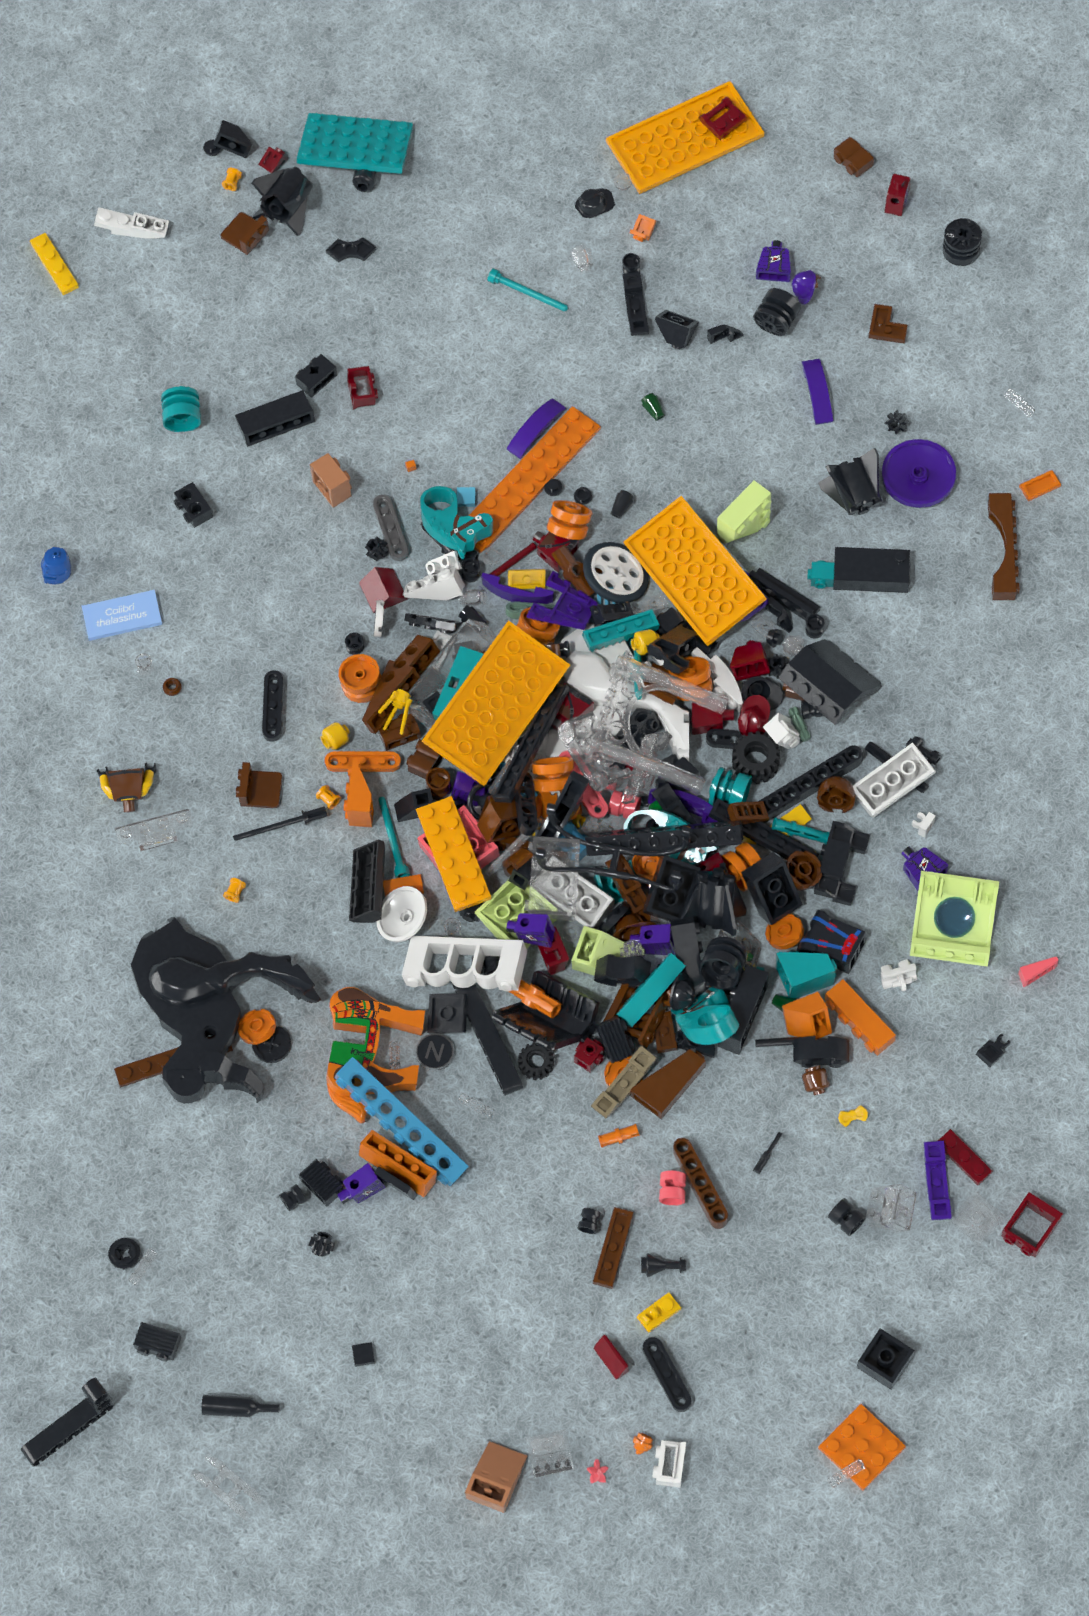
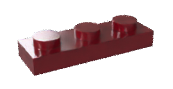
(965, 1158)

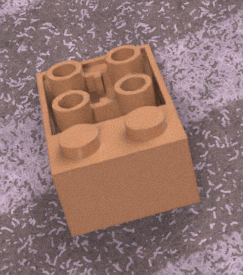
(495, 1477)

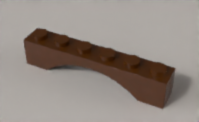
(1000, 513)

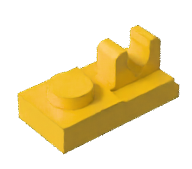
(526, 578)
(658, 1312)

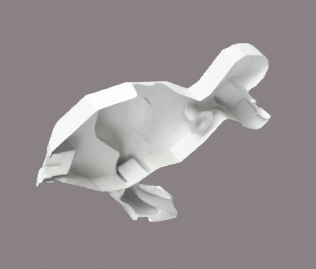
(591, 676)

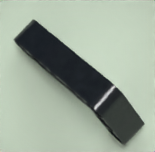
(70, 1424)

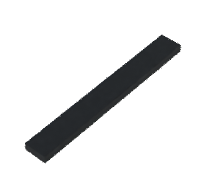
(530, 745)

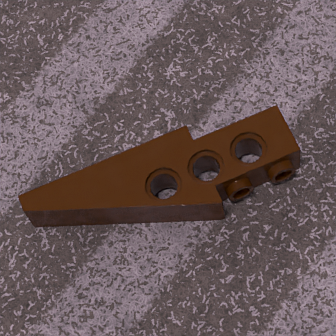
(399, 675)

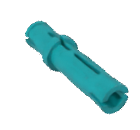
(793, 828)

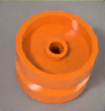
(569, 520)
(539, 630)
(697, 673)
(359, 677)
(551, 773)
(739, 861)

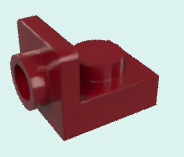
(272, 159)

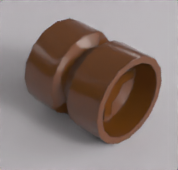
(439, 782)

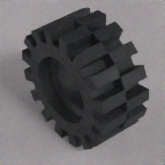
(533, 1072)

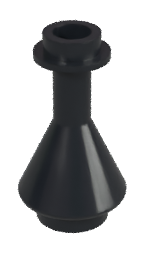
(653, 1265)

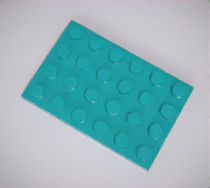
(355, 143)

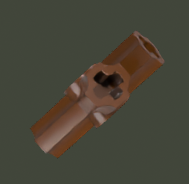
(568, 564)

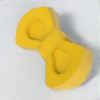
(859, 1113)

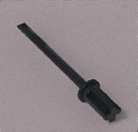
(306, 817)

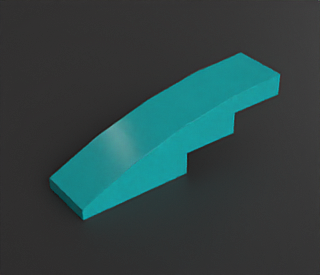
(651, 990)

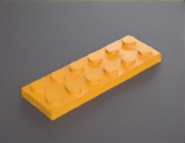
(453, 854)

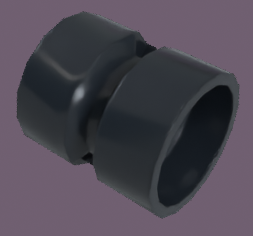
(841, 1213)

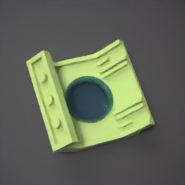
(954, 918)

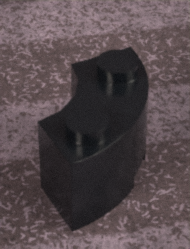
(622, 970)
(828, 1052)

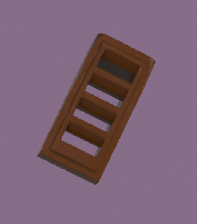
(742, 806)

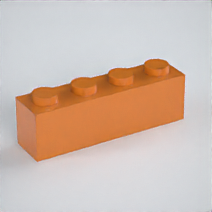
(860, 1017)
(397, 1162)

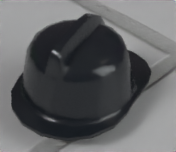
(594, 202)
(763, 687)

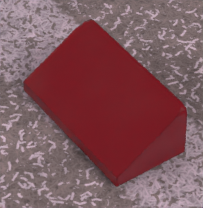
(611, 1357)

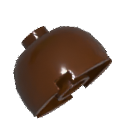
(836, 794)
(804, 869)

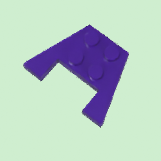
(571, 608)

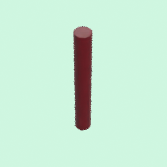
(513, 560)

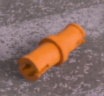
(618, 1135)

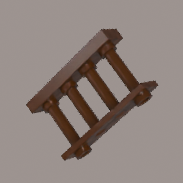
(645, 1036)

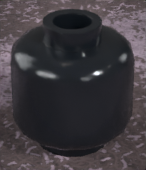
(364, 180)

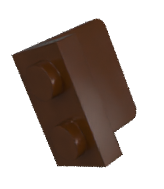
(245, 232)
(258, 787)

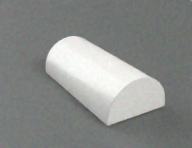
(892, 780)
(591, 904)

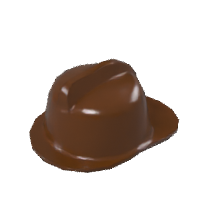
(629, 925)

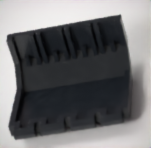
(828, 679)
(566, 1028)

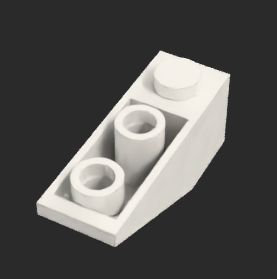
(440, 586)

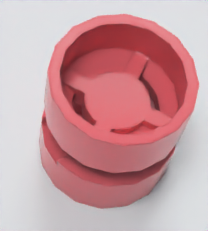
(617, 808)
(672, 1190)

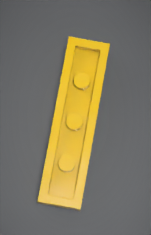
(54, 264)

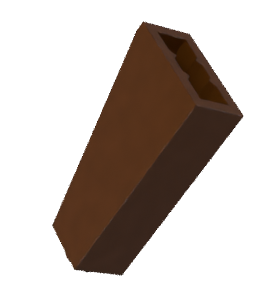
(669, 1083)

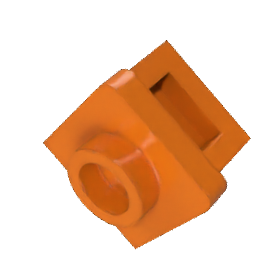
(643, 228)

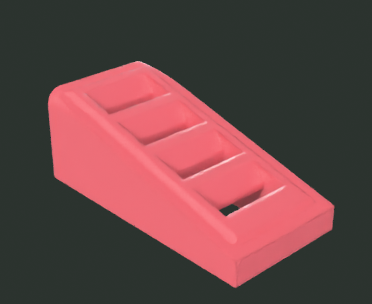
(1034, 971)

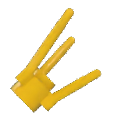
(400, 699)

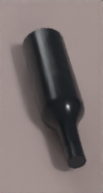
(234, 1406)

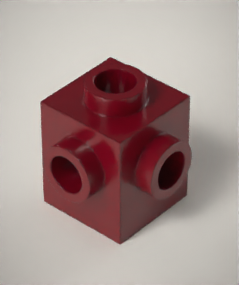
(589, 1054)

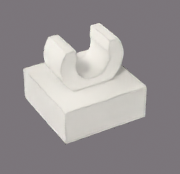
(926, 823)

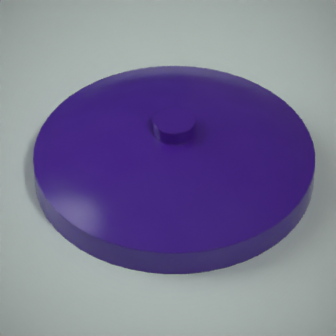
(918, 473)

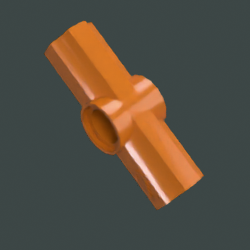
(537, 999)

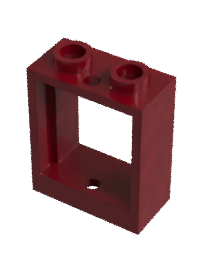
(1041, 1208)

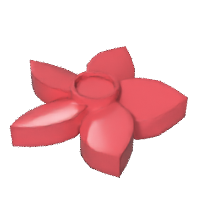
(597, 1472)

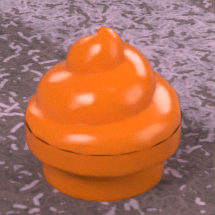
(642, 1443)

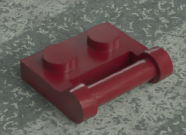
(725, 123)

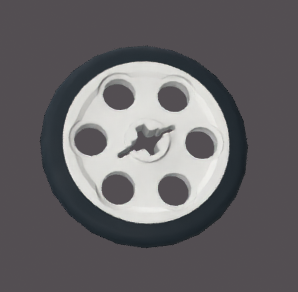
(597, 581)

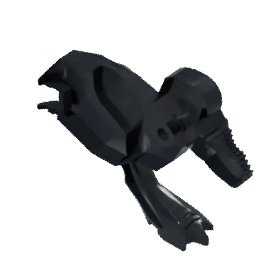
(191, 994)

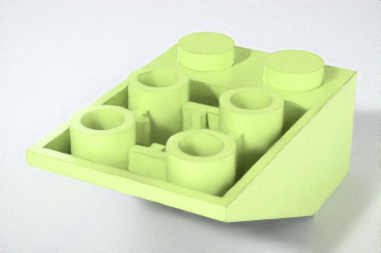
(592, 946)

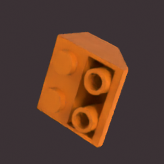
(807, 1017)

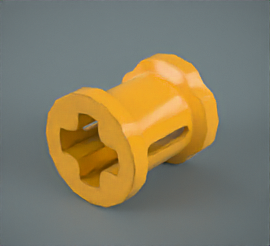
(232, 178)
(328, 797)
(234, 890)

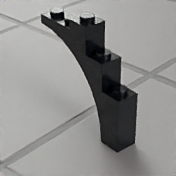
(566, 807)

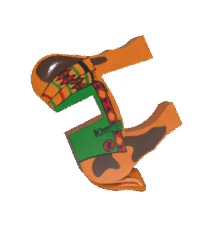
(361, 1013)

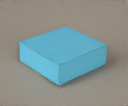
(466, 496)

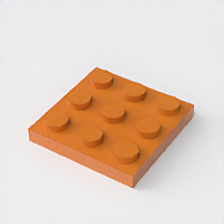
(865, 1439)

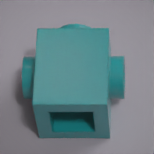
(821, 574)

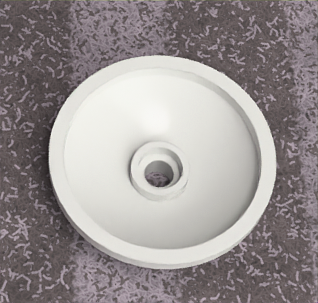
(402, 914)

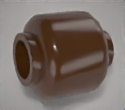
(815, 1080)

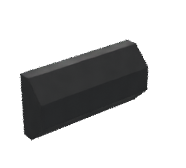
(367, 883)

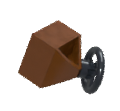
(496, 819)

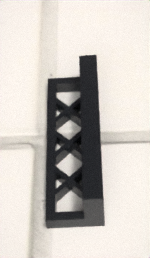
(784, 594)

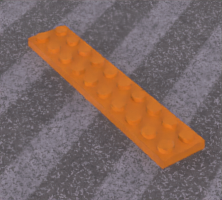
(534, 471)

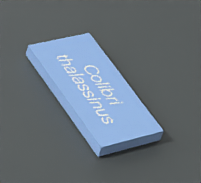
(121, 615)

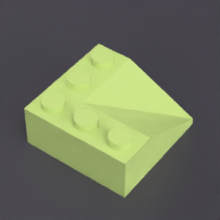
(745, 514)
(504, 906)

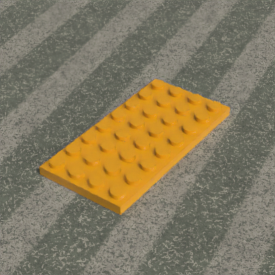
(678, 141)
(694, 570)
(495, 703)

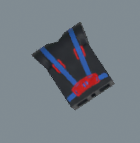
(833, 938)

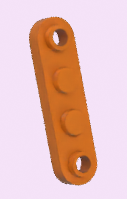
(367, 760)

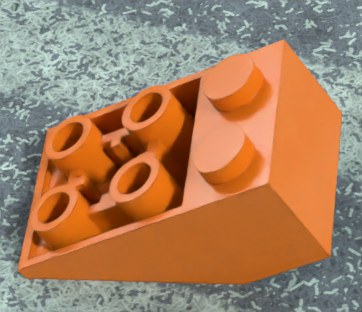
(359, 802)

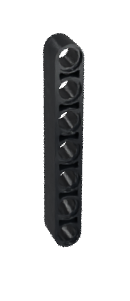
(811, 778)
(490, 1041)

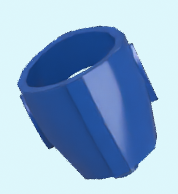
(57, 565)

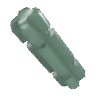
(799, 724)

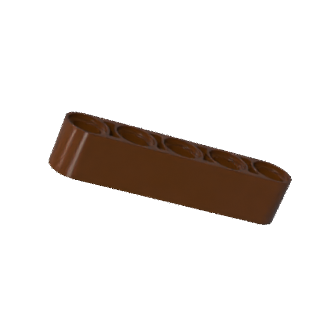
(695, 1175)

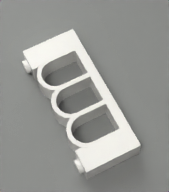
(506, 977)

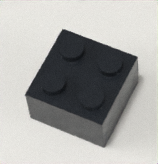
(885, 1359)

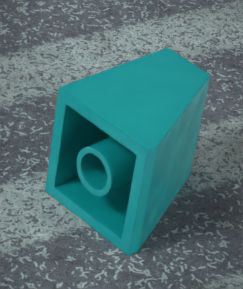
(805, 972)

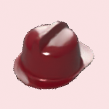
(754, 715)

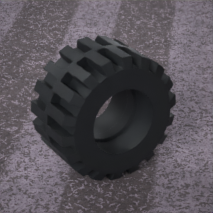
(756, 743)

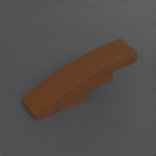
(630, 890)

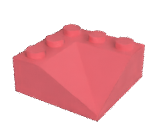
(484, 851)

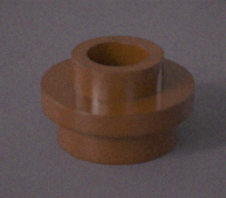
(169, 682)

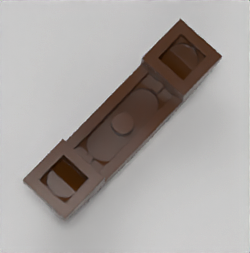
(516, 860)

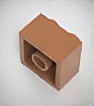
(331, 479)

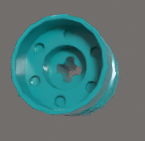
(180, 409)
(728, 789)

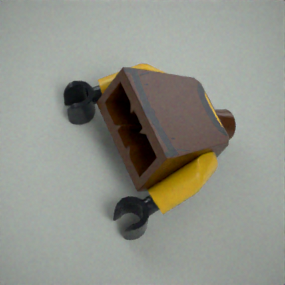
(127, 785)

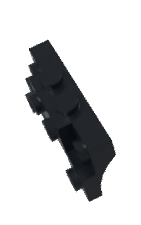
(678, 644)
(835, 855)

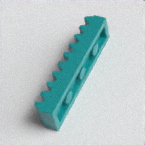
(619, 630)

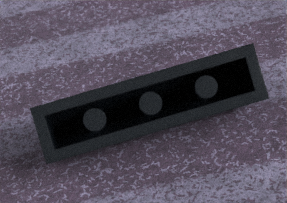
(275, 418)

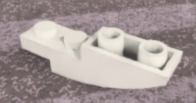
(133, 226)
(723, 679)

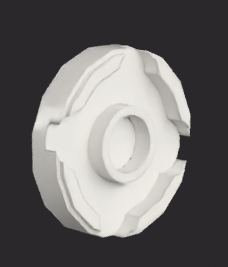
(378, 623)

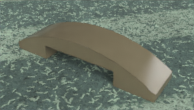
(620, 1088)

